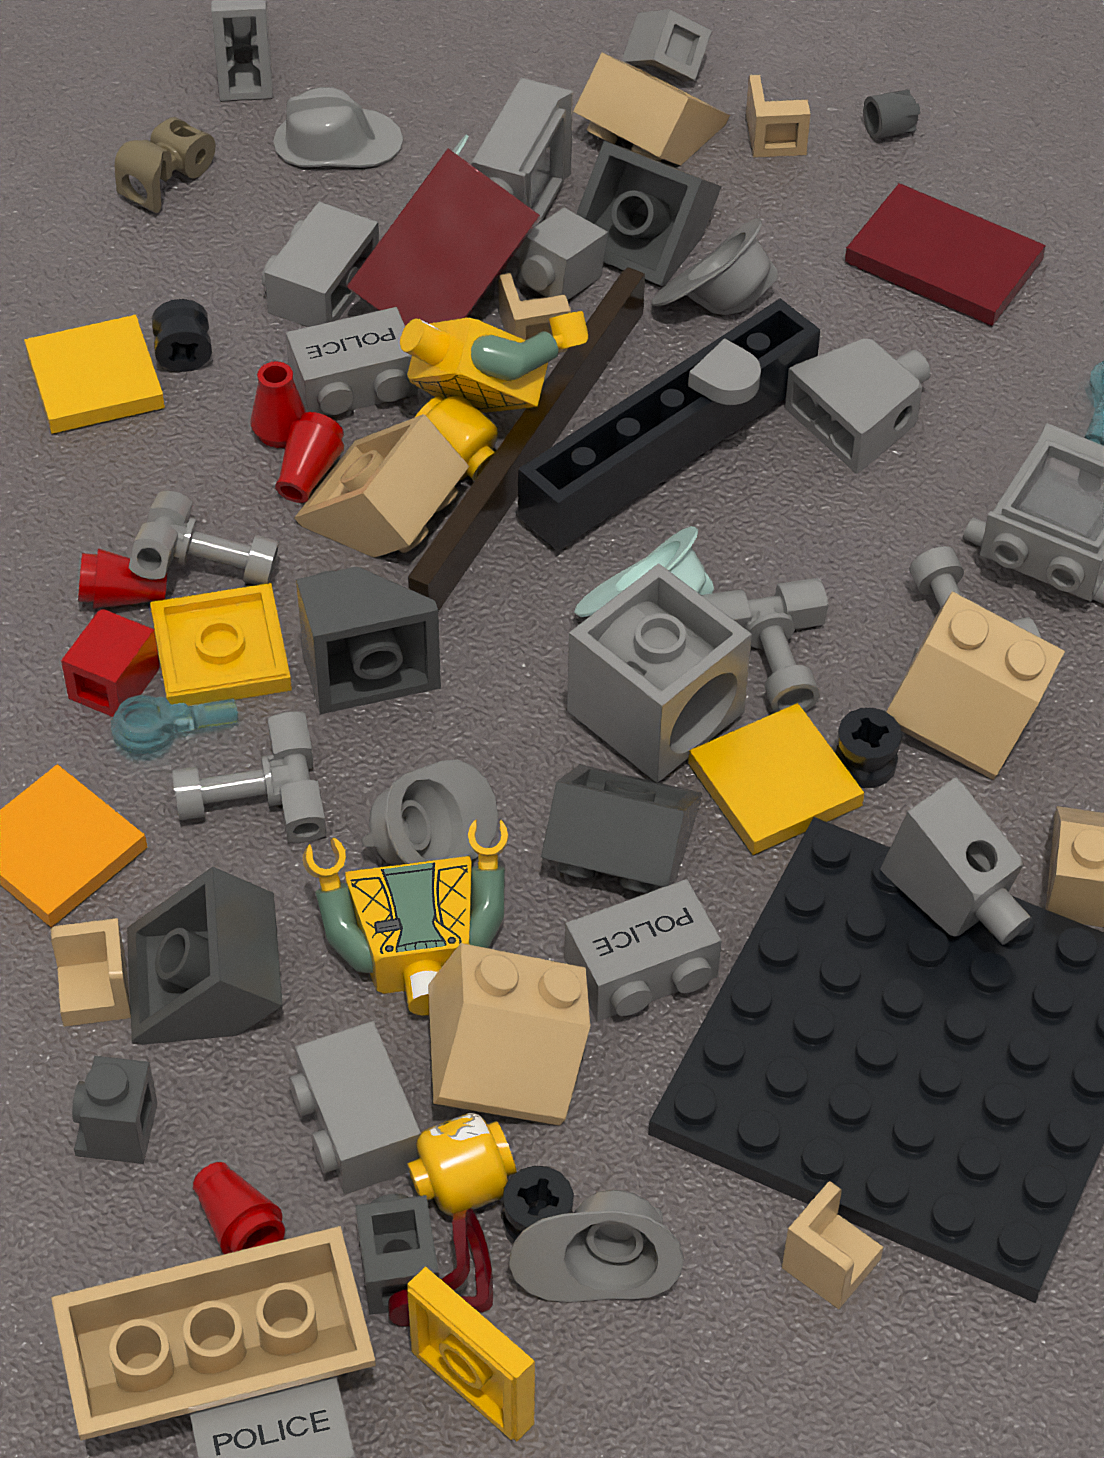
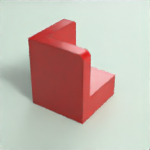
(110, 662)

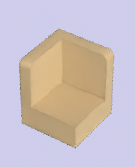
(776, 126)
(527, 316)
(91, 972)
(828, 1250)

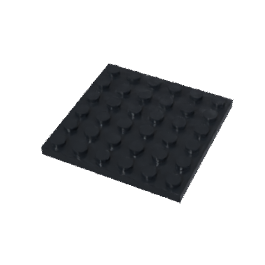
(904, 1066)

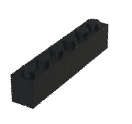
(655, 431)

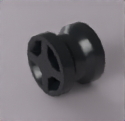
(181, 335)
(869, 765)
(528, 1186)

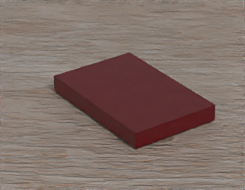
(445, 245)
(945, 254)

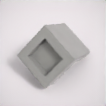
(667, 43)

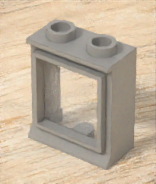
(530, 145)
(1053, 515)

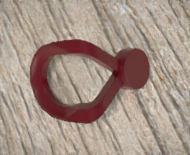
(464, 1225)

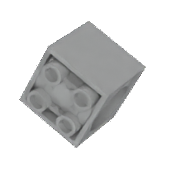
(657, 672)

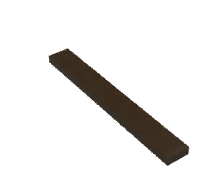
(531, 435)

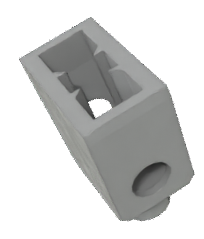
(238, 28)
(857, 399)
(957, 865)

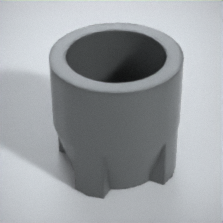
(890, 114)

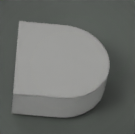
(727, 374)

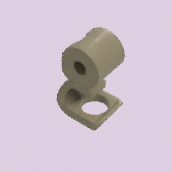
(171, 148)

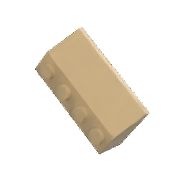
(211, 1332)

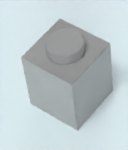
(562, 255)

